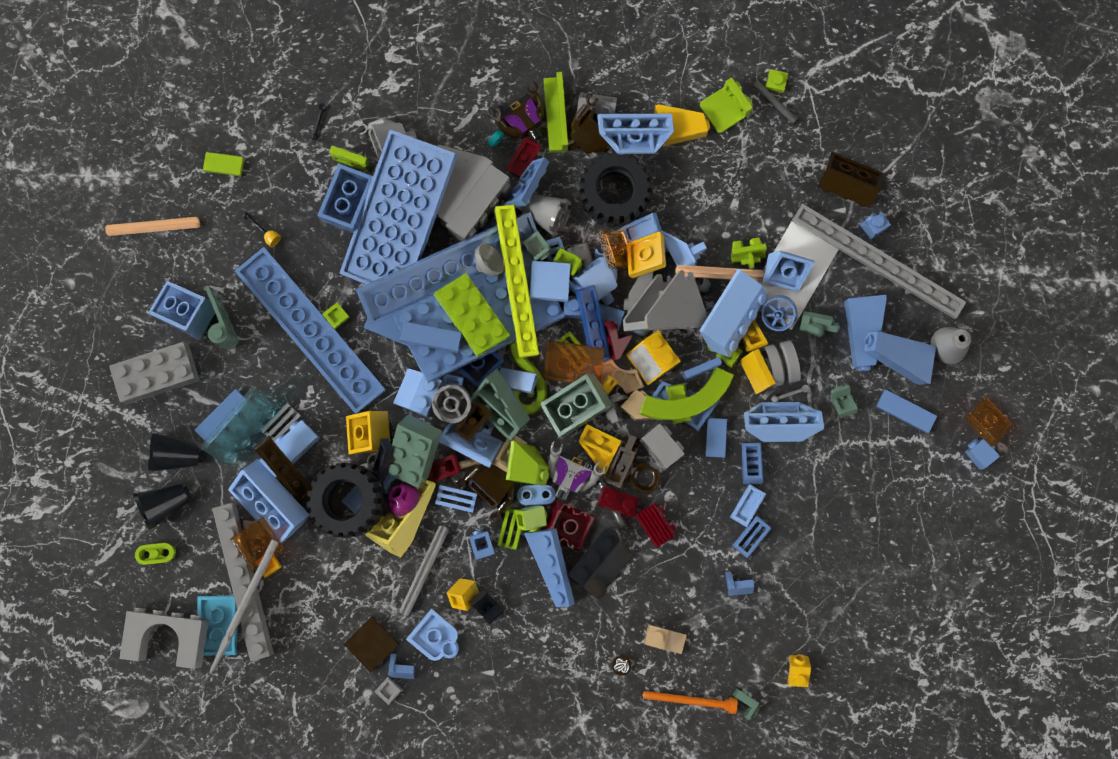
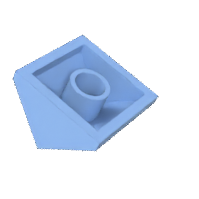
(787, 270)

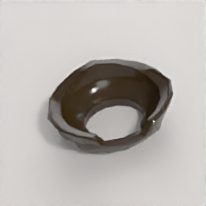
(655, 478)

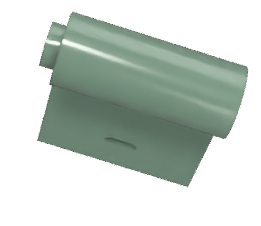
(222, 332)

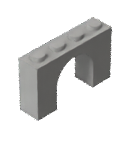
(190, 632)

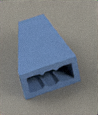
(862, 317)
(905, 356)

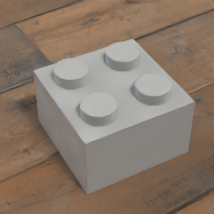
(662, 446)

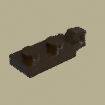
(623, 462)

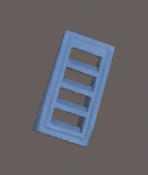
(752, 479)

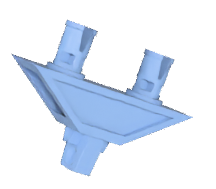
(681, 252)

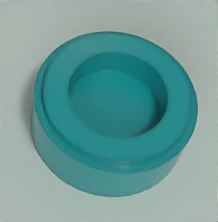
(495, 138)

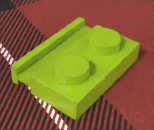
(344, 156)

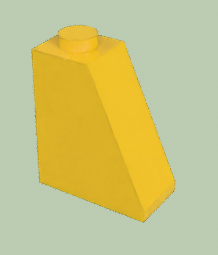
(686, 124)

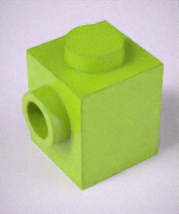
(531, 518)

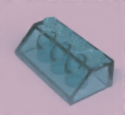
(239, 426)

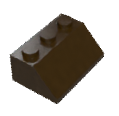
(851, 180)

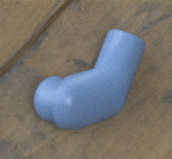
(387, 483)

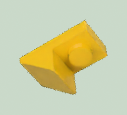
(754, 337)

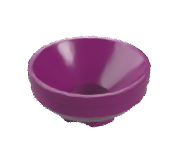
(405, 501)

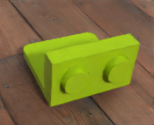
(727, 106)

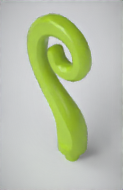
(541, 386)

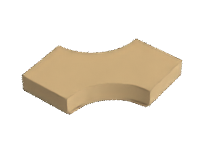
(627, 380)

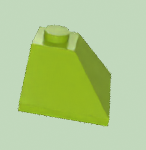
(526, 465)

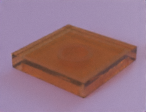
(614, 248)
(988, 421)
(254, 541)

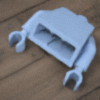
(596, 274)

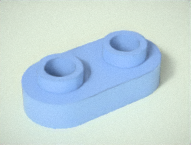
(536, 495)

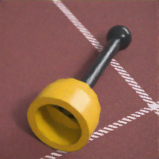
(270, 237)

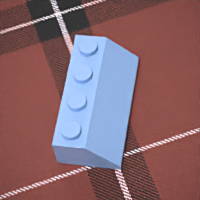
(733, 313)
(267, 498)

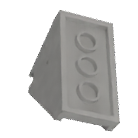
(464, 177)
(667, 305)

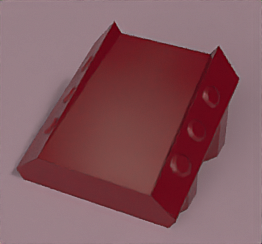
(570, 523)

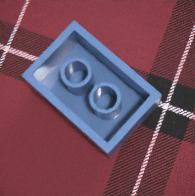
(345, 198)

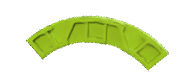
(689, 406)

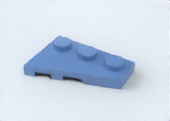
(522, 193)

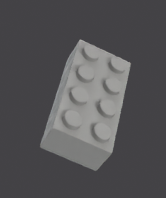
(479, 204)
(154, 373)

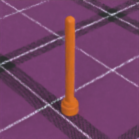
(728, 705)

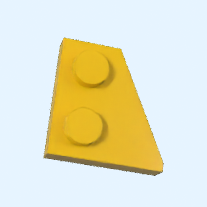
(599, 446)

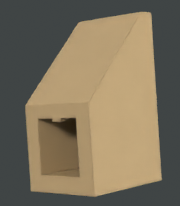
(633, 405)

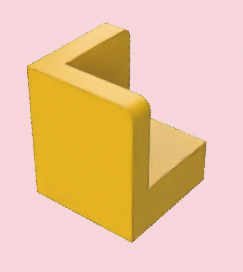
(462, 593)

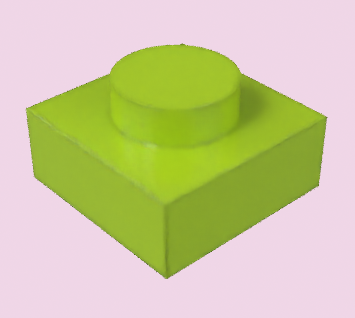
(776, 81)
(336, 315)

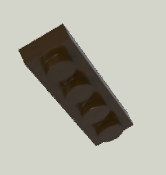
(283, 468)

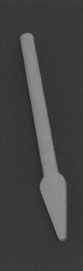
(245, 602)

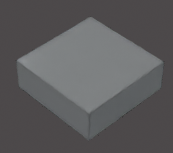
(388, 690)

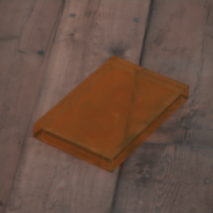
(572, 361)

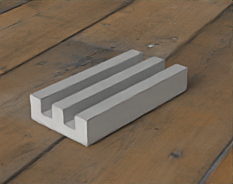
(292, 411)

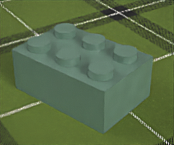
(576, 404)
(414, 450)

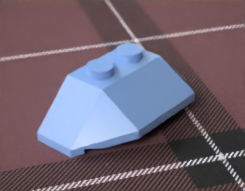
(635, 131)
(783, 421)

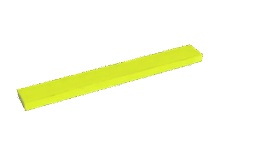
(516, 281)

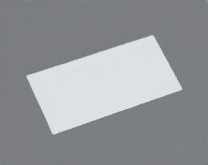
(804, 244)

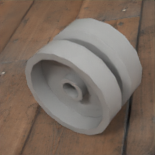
(782, 362)

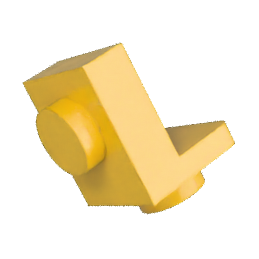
(799, 670)

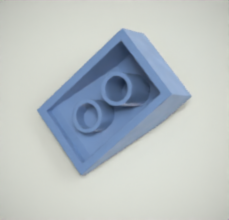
(183, 310)

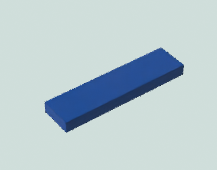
(592, 319)

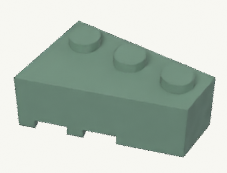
(506, 410)

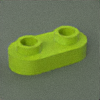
(156, 553)

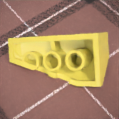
(398, 532)

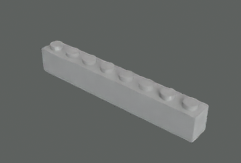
(240, 575)

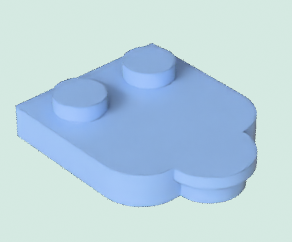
(435, 637)

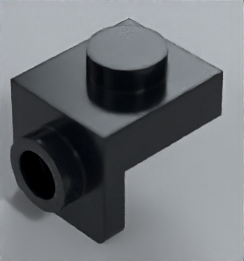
(486, 606)

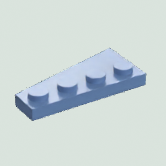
(550, 560)

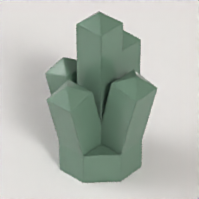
(817, 323)

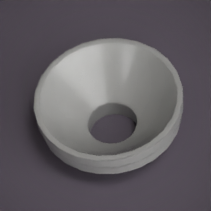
(488, 260)

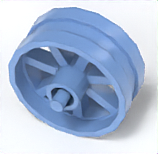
(779, 313)

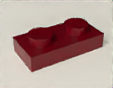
(523, 157)
(618, 502)

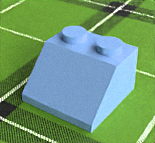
(416, 393)

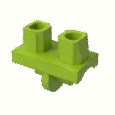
(749, 254)

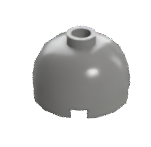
(451, 403)

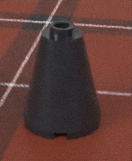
(172, 454)
(161, 503)

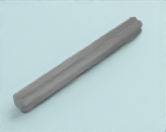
(424, 570)

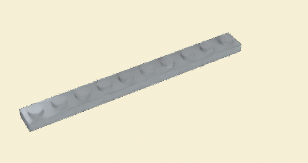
(878, 261)

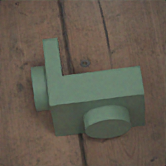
(537, 246)
(843, 401)
(746, 697)

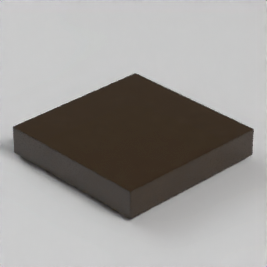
(371, 644)

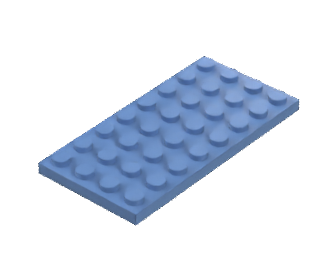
(398, 208)
(428, 312)

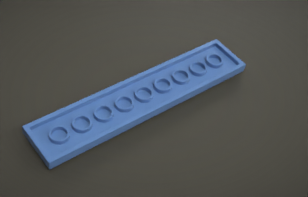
(432, 273)
(310, 330)

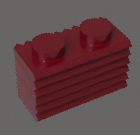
(656, 525)

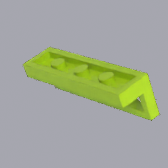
(556, 113)

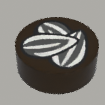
(621, 665)

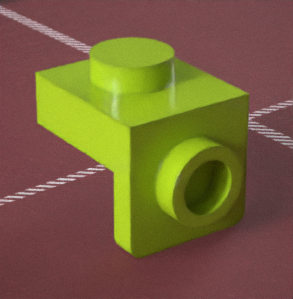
(565, 256)

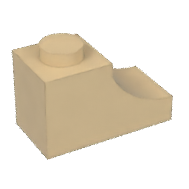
(664, 639)

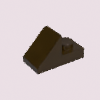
(473, 422)

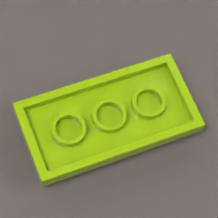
(471, 315)

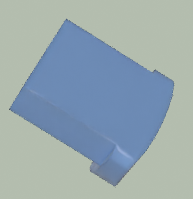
(738, 587)
(400, 671)

